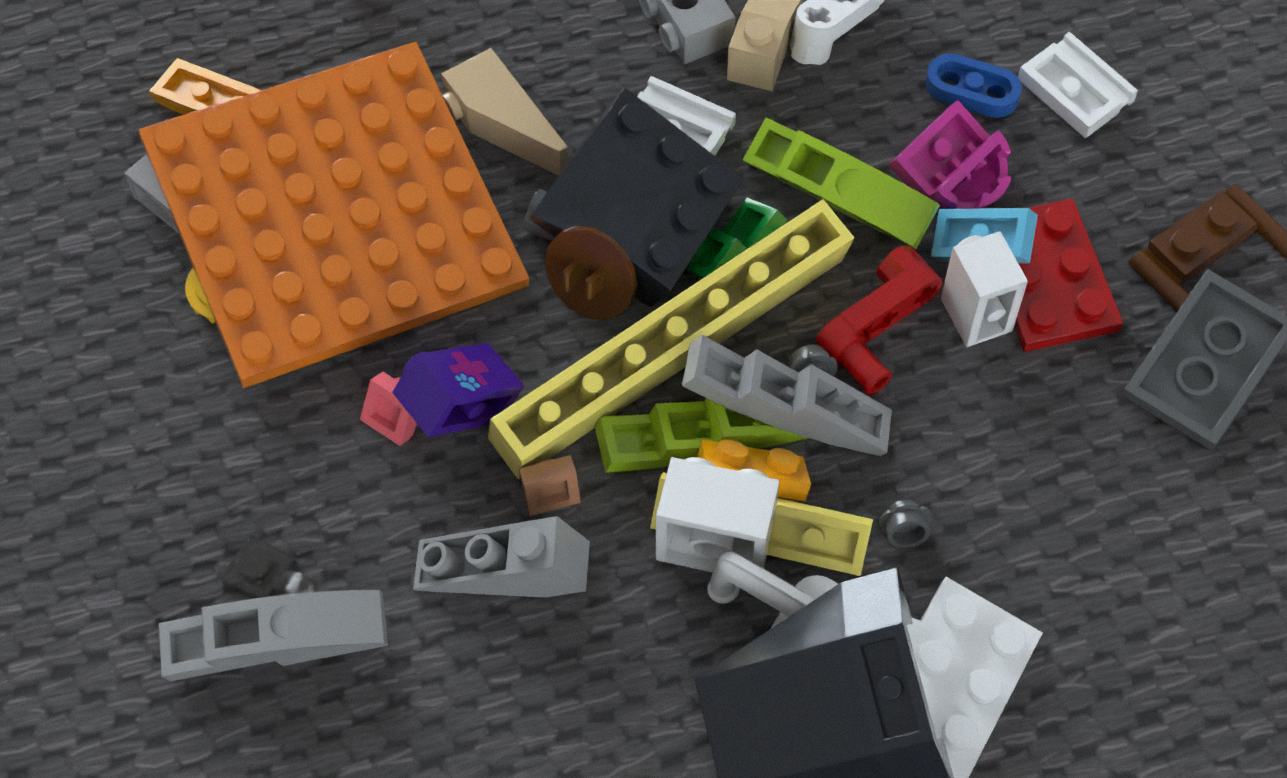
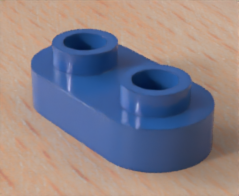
(974, 83)

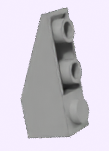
(510, 560)

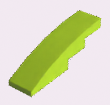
(677, 432)

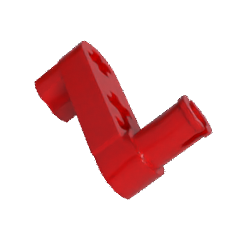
(906, 287)

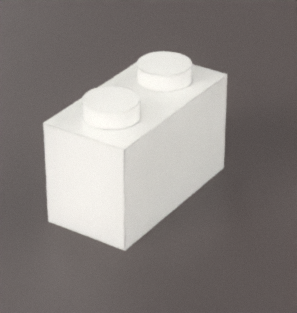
(983, 288)

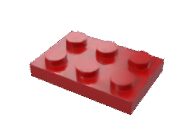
(1065, 284)

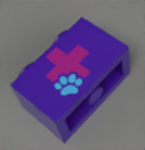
(456, 388)

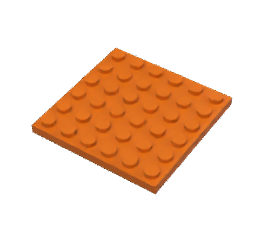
(331, 212)

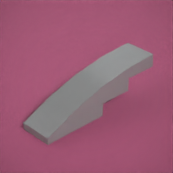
(796, 402)

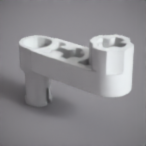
(821, 23)

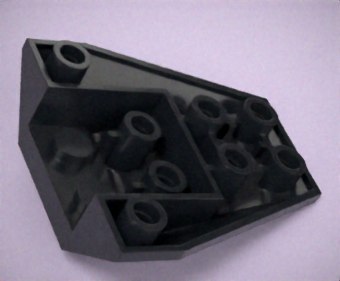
(826, 693)

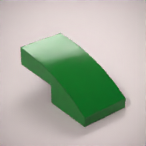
(747, 227)

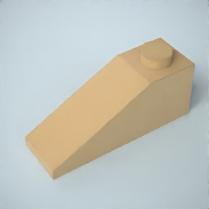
(761, 42)
(501, 112)

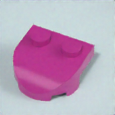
(956, 162)

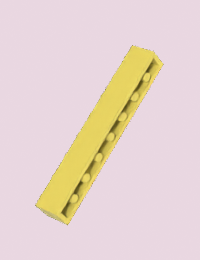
(660, 342)

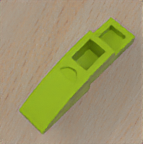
(842, 182)

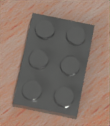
(1209, 359)

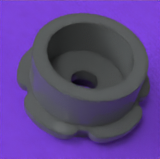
(812, 355)
(906, 524)

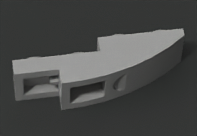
(272, 629)

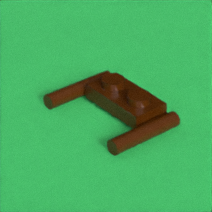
(1202, 239)

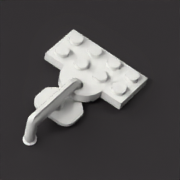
(962, 646)

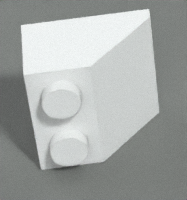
(714, 512)

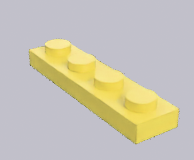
(812, 535)

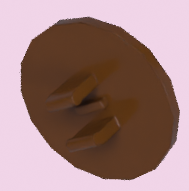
(590, 272)

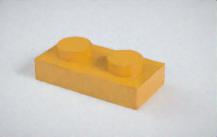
(775, 463)

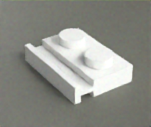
(1077, 84)
(691, 114)

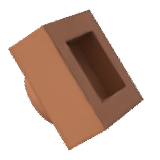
(550, 485)

